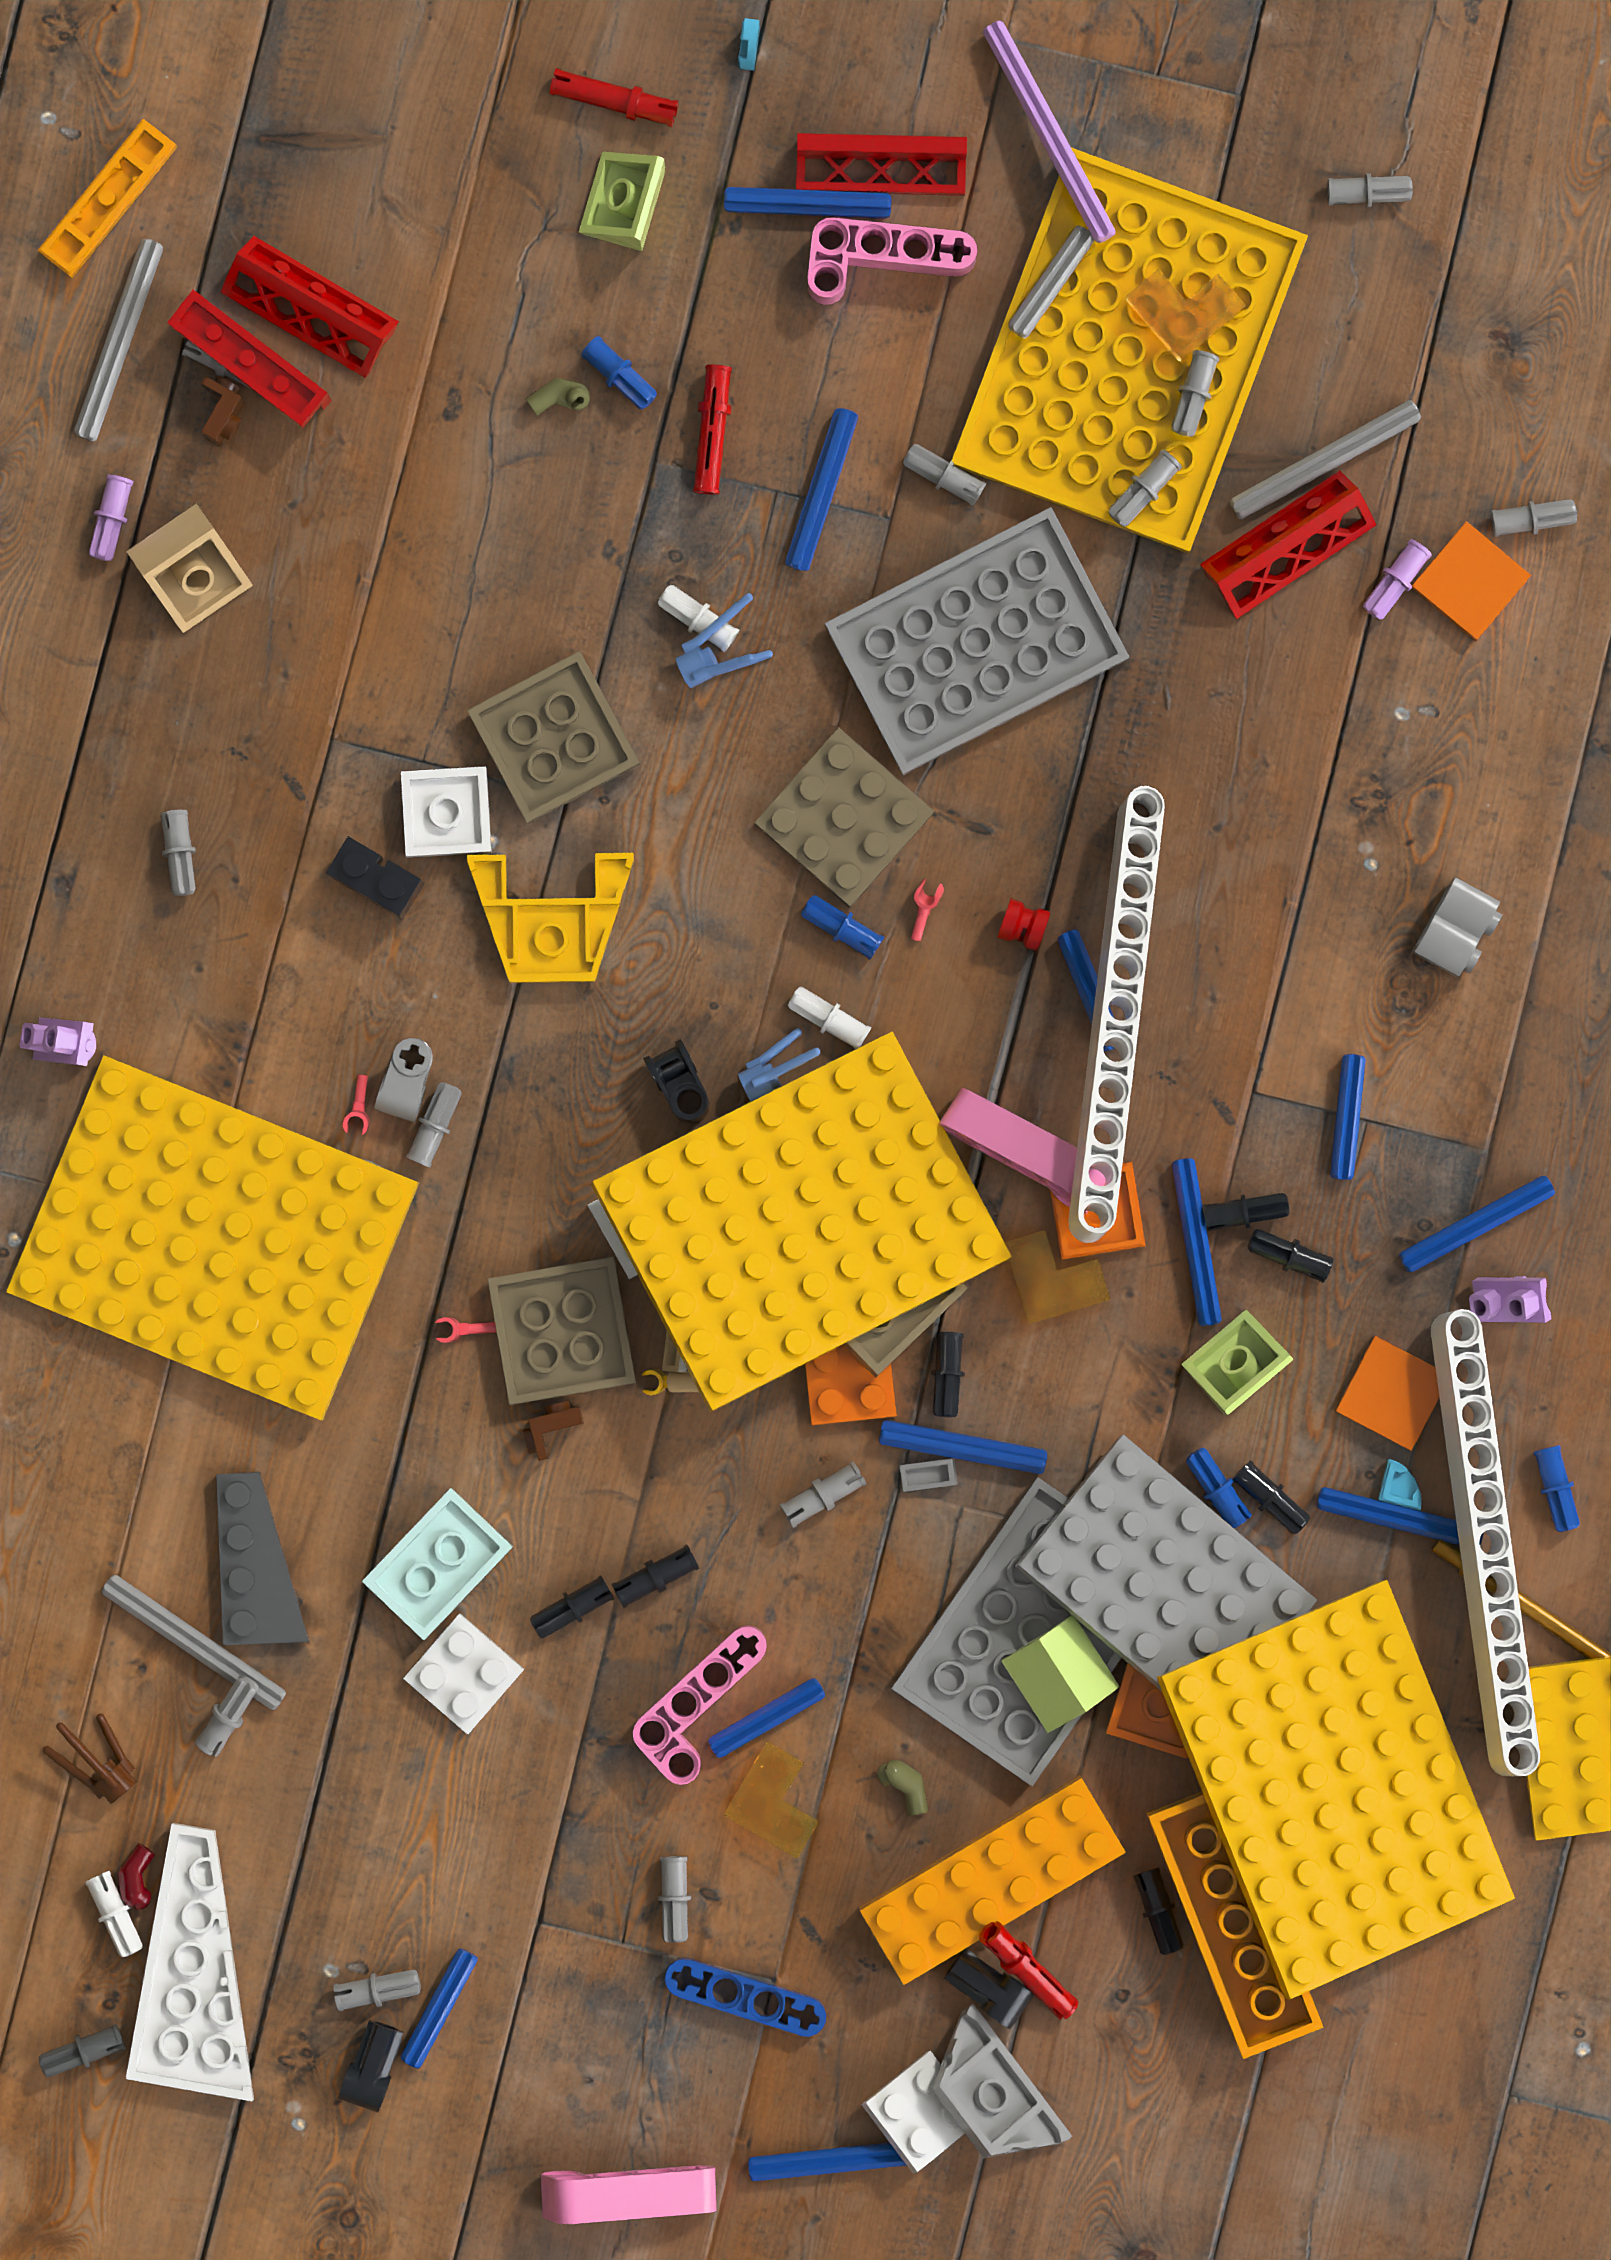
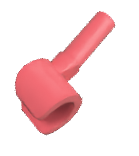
(925, 904)
(358, 1106)
(463, 1329)

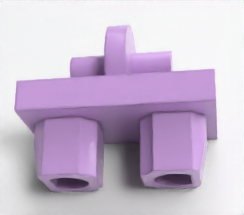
(59, 1041)
(1510, 1299)

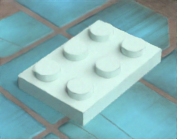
(437, 1564)

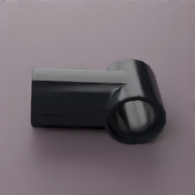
(998, 1993)
(369, 2074)

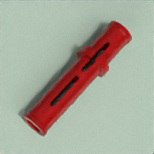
(614, 97)
(715, 387)
(1018, 1960)

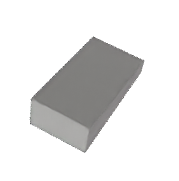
(928, 1474)

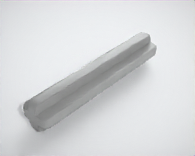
(1051, 282)

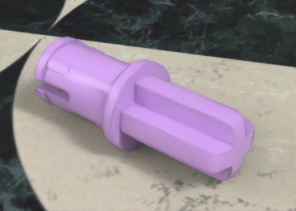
(110, 517)
(1397, 579)

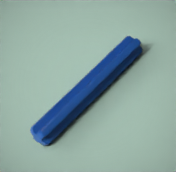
(807, 202)
(821, 489)
(1477, 1223)
(1196, 1242)
(963, 1447)
(1389, 1515)
(823, 2161)

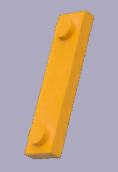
(107, 198)

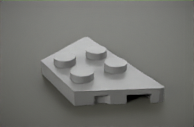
(992, 2093)

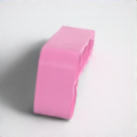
(891, 257)
(1015, 1143)
(705, 1696)
(625, 2195)

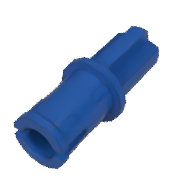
(619, 373)
(841, 926)
(1217, 1488)
(1557, 1488)

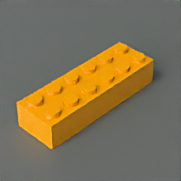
(991, 1879)
(1227, 1931)

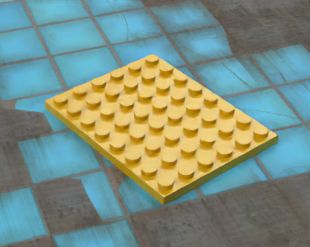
(1095, 386)
(800, 1221)
(213, 1237)
(1335, 1788)

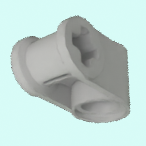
(402, 1087)

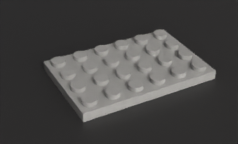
(976, 641)
(1156, 1567)
(994, 1613)

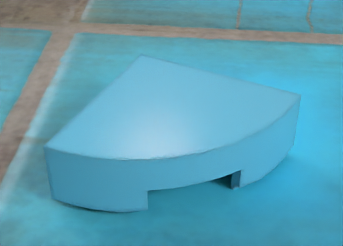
(749, 43)
(1399, 1486)

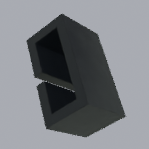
(385, 886)

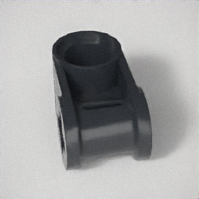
(678, 1080)

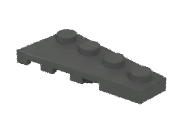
(254, 1573)

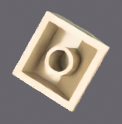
(189, 568)

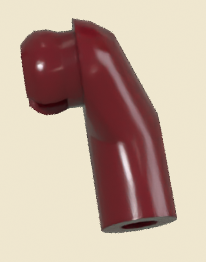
(130, 1878)

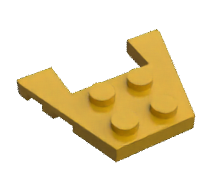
(551, 937)

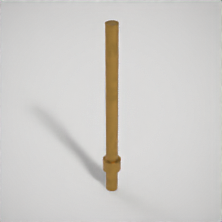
(1530, 1608)

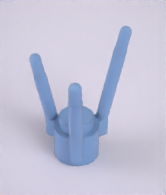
(701, 665)
(761, 1079)

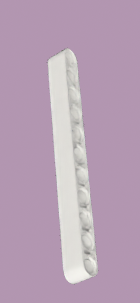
(1107, 1030)
(1499, 1559)

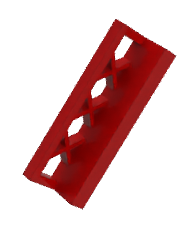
(882, 148)
(311, 298)
(248, 359)
(1286, 536)

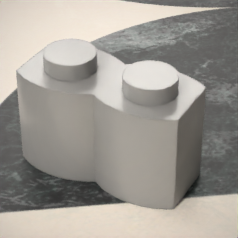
(1456, 928)

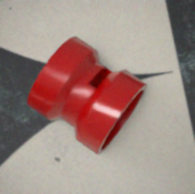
(1024, 924)

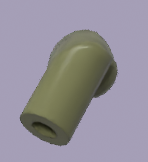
(559, 392)
(907, 1781)

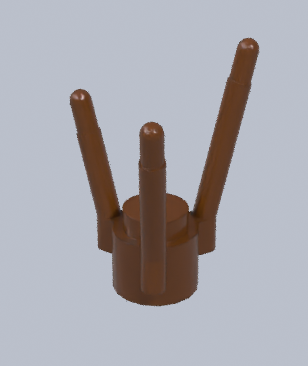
(110, 1778)

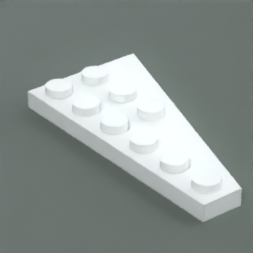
(189, 2002)

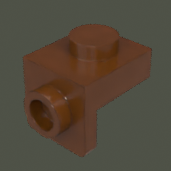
(224, 419)
(557, 1417)

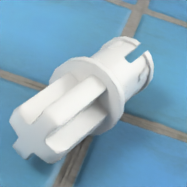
(695, 616)
(828, 1017)
(114, 1914)

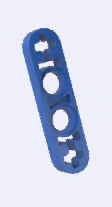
(747, 1991)

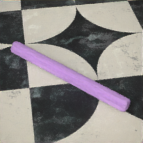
(1049, 132)

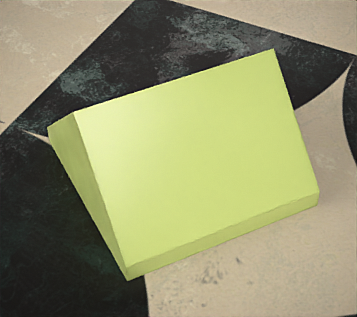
(623, 198)
(1236, 1362)
(1060, 1674)

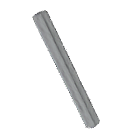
(118, 339)
(1325, 459)
(190, 1639)

